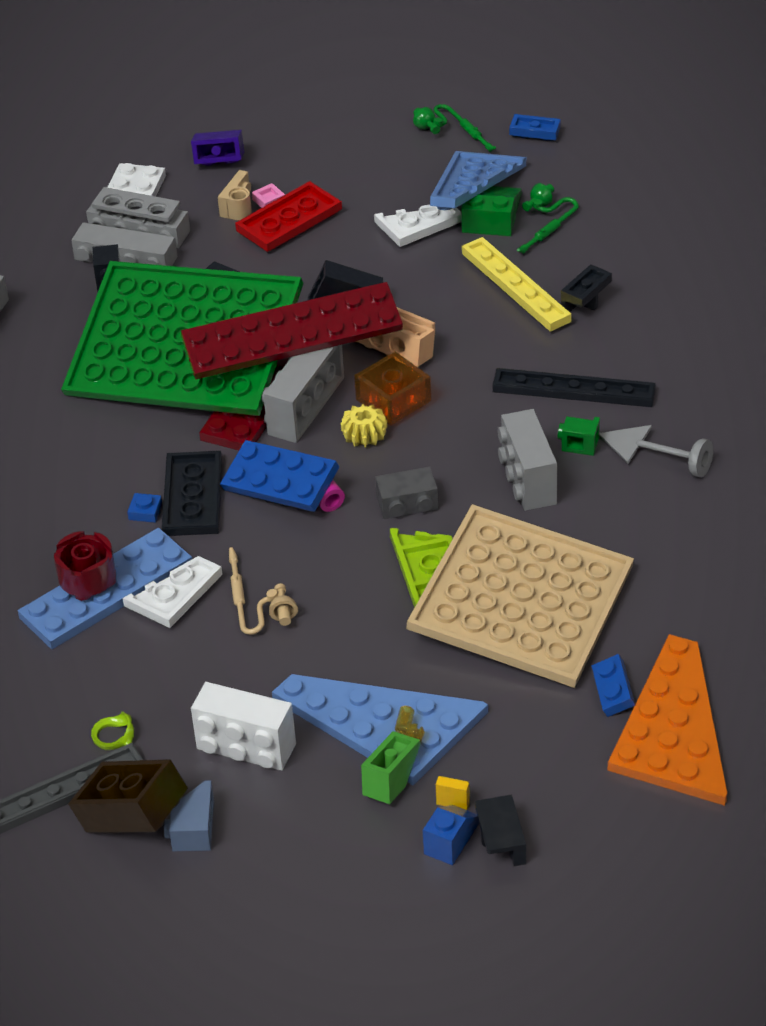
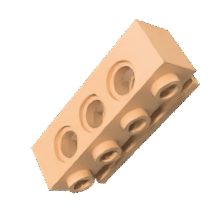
(412, 342)

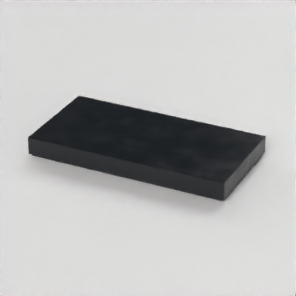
(192, 493)

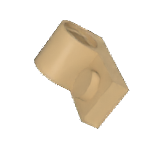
(235, 198)

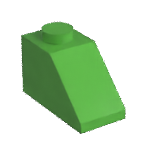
(389, 767)

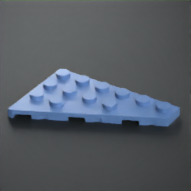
(368, 714)

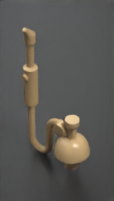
(281, 608)

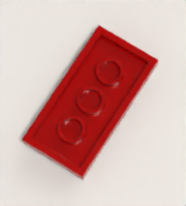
(288, 216)

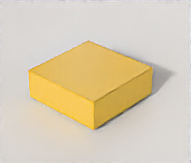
(452, 792)

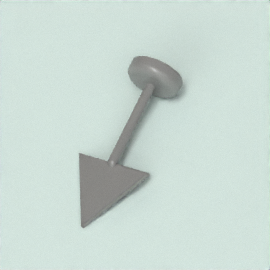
(627, 441)

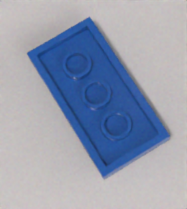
(280, 475)

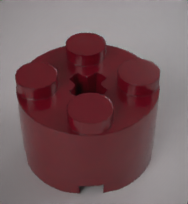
(85, 564)

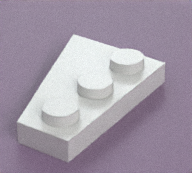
(411, 226)
(173, 596)

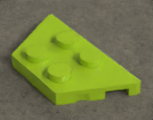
(418, 558)

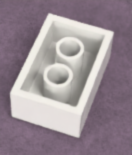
(243, 726)

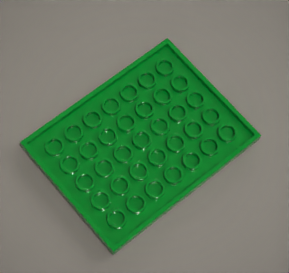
(136, 345)

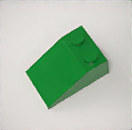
(491, 211)

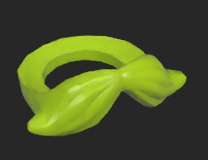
(117, 721)

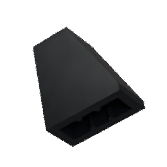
(339, 278)

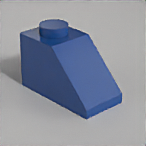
(448, 832)

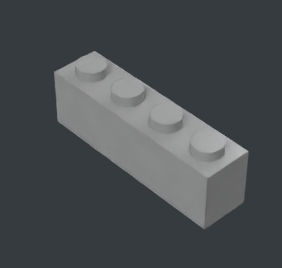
(132, 245)

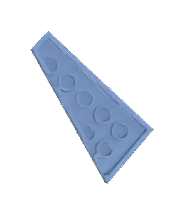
(470, 175)

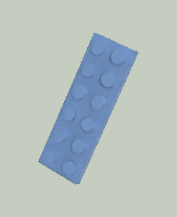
(61, 616)

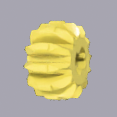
(364, 425)

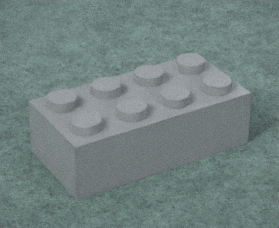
(301, 392)

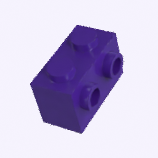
(217, 147)

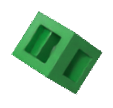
(579, 435)

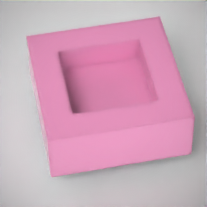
(266, 195)

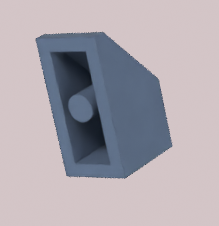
(192, 820)

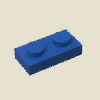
(535, 127)
(613, 685)

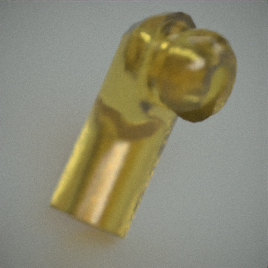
(405, 726)

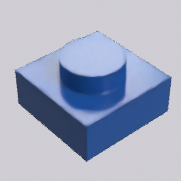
(144, 507)

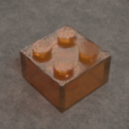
(393, 386)

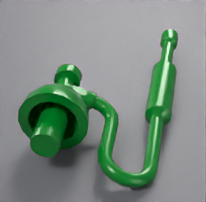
(425, 118)
(542, 196)

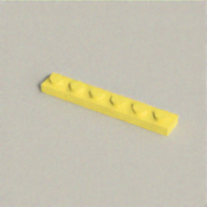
(516, 284)

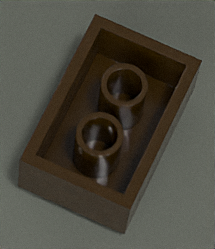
(128, 796)

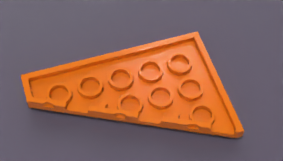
(672, 728)

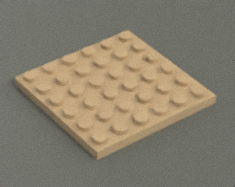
(521, 595)

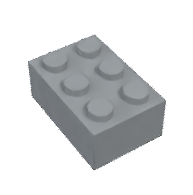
(528, 459)

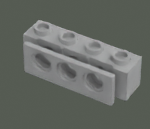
(145, 206)

